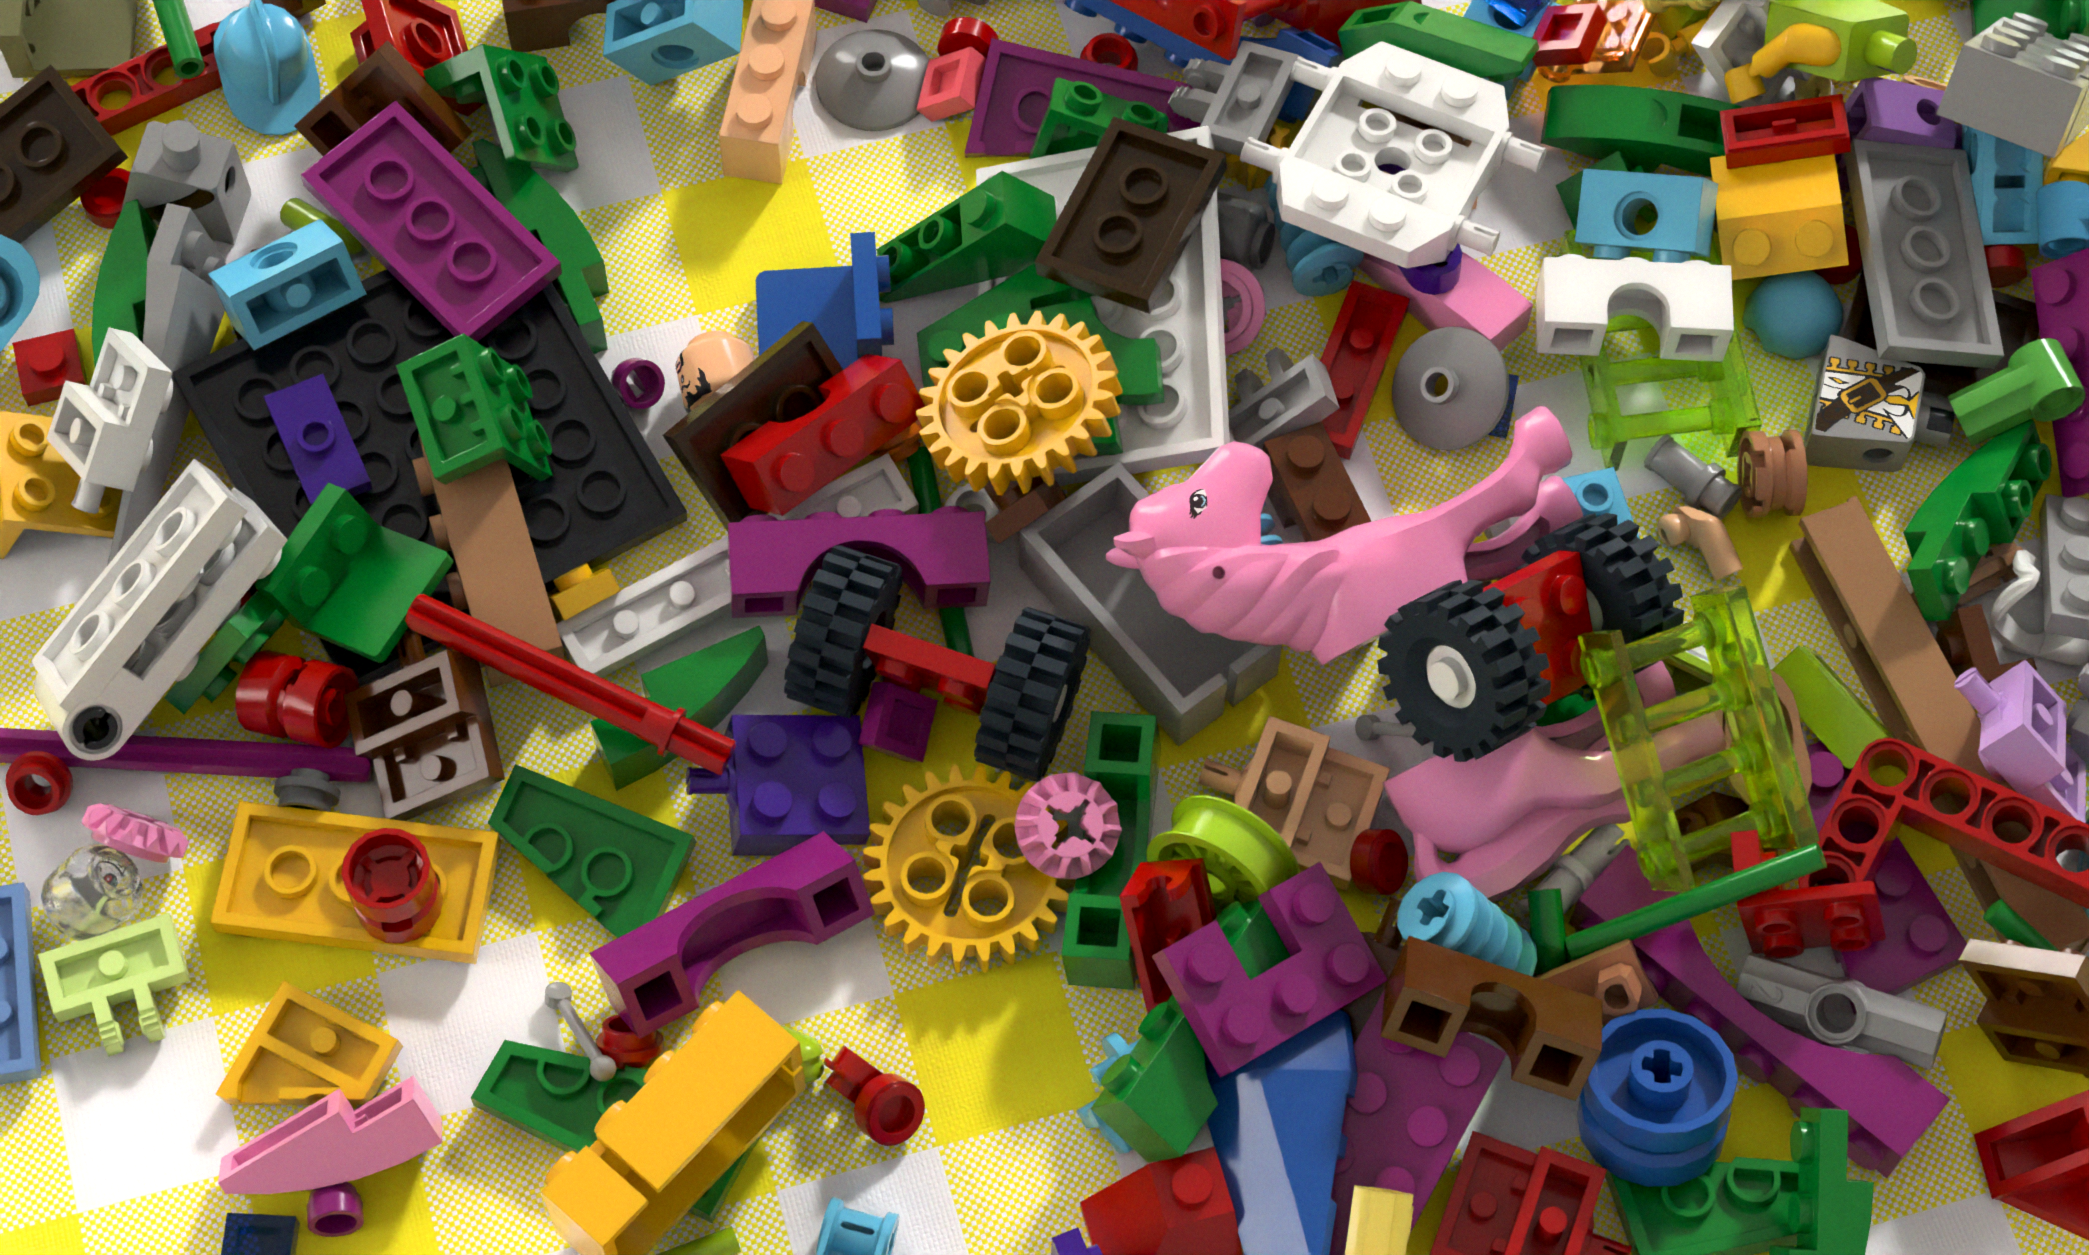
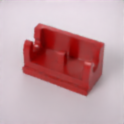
(1159, 908)

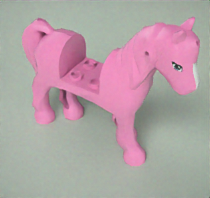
(1333, 595)

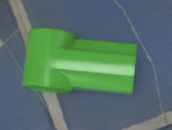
(2033, 385)

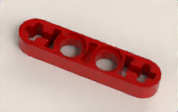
(148, 96)

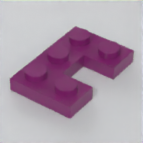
(1247, 1017)

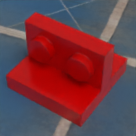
(418, 30)

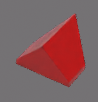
(2042, 1163)

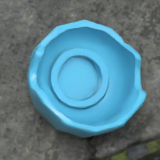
(1794, 314)

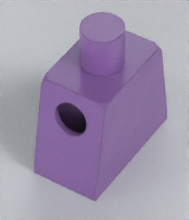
(1897, 114)

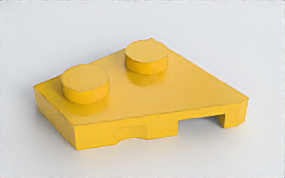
(307, 1052)

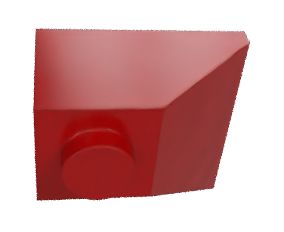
(1166, 1210)

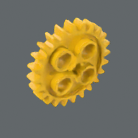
(1019, 403)
(914, 849)

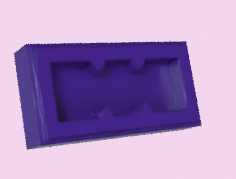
(317, 438)

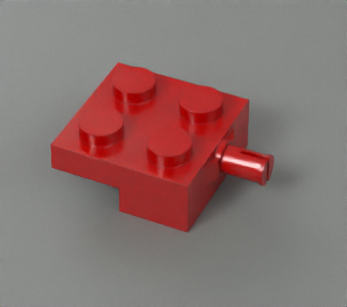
(1522, 1204)

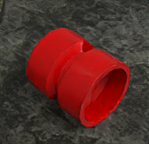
(295, 698)
(392, 885)

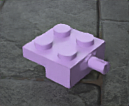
(2027, 737)

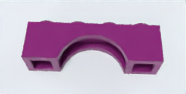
(939, 554)
(795, 896)

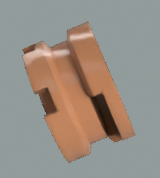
(1772, 473)

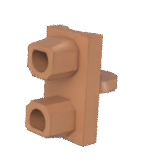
(1609, 975)

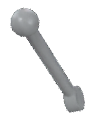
(1370, 728)
(558, 997)

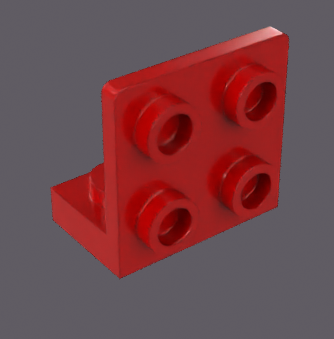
(1793, 920)

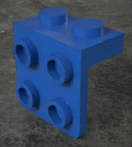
(835, 299)

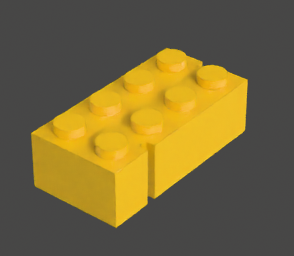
(676, 1132)

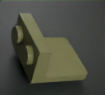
(68, 34)

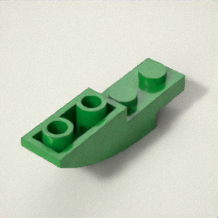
(1639, 122)
(556, 228)
(1969, 510)
(1828, 1209)

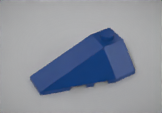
(1283, 1137)

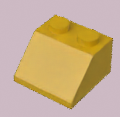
(1779, 216)

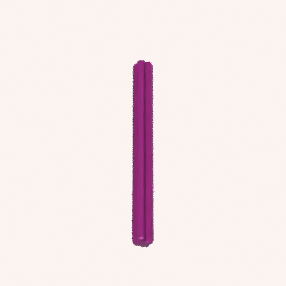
(198, 756)

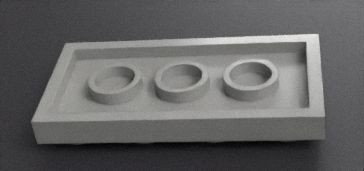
(1923, 254)

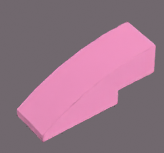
(1477, 302)
(335, 1143)

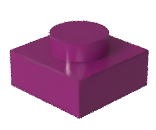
(897, 722)

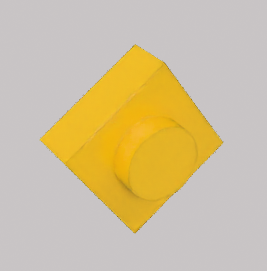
(581, 590)

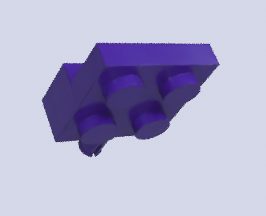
(790, 782)

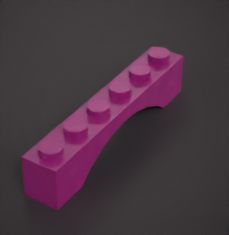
(1883, 1095)

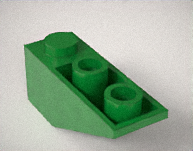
(1440, 37)
(971, 240)

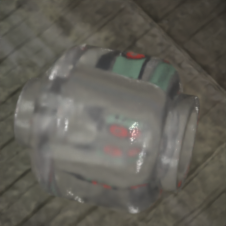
(92, 892)

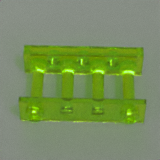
(1727, 414)
(1755, 721)

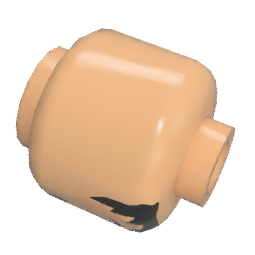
(709, 364)

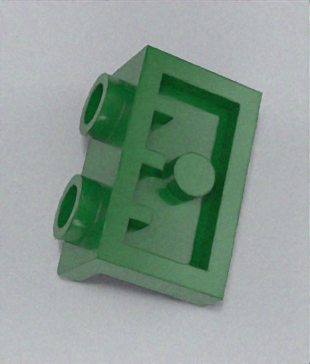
(1081, 115)

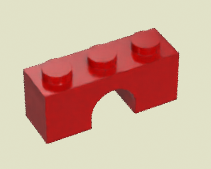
(796, 458)

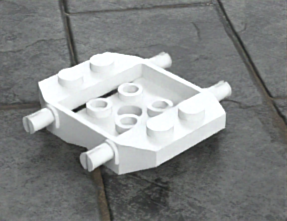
(1408, 218)

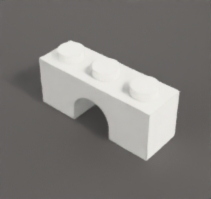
(1683, 301)

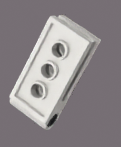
(153, 611)

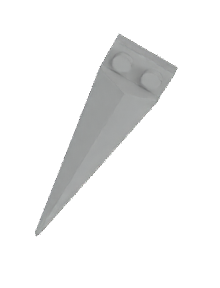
(178, 329)

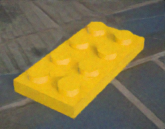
(289, 885)

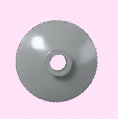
(872, 98)
(1474, 393)

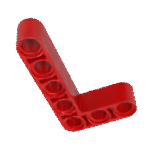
(1968, 831)

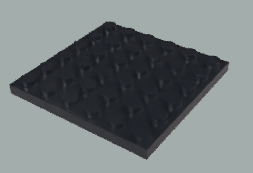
(603, 480)

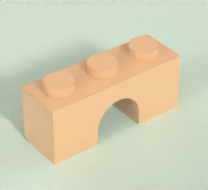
(760, 105)

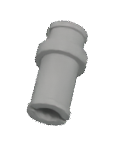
(1701, 483)

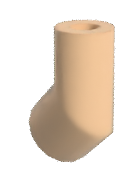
(1703, 532)

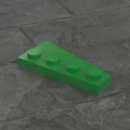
(561, 1104)

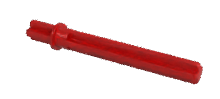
(571, 684)

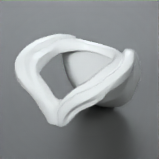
(2007, 631)

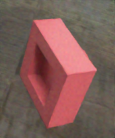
(951, 84)

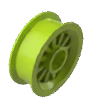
(1237, 846)

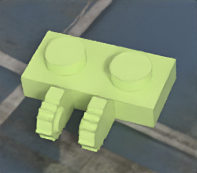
(114, 970)

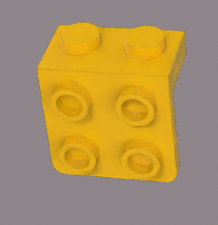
(41, 485)

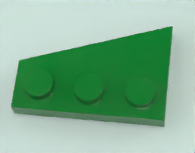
(592, 849)
(1722, 1212)

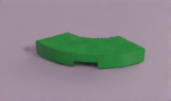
(1135, 359)

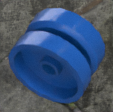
(1658, 1098)

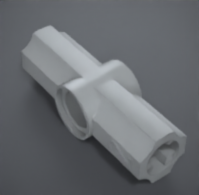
(1882, 1021)

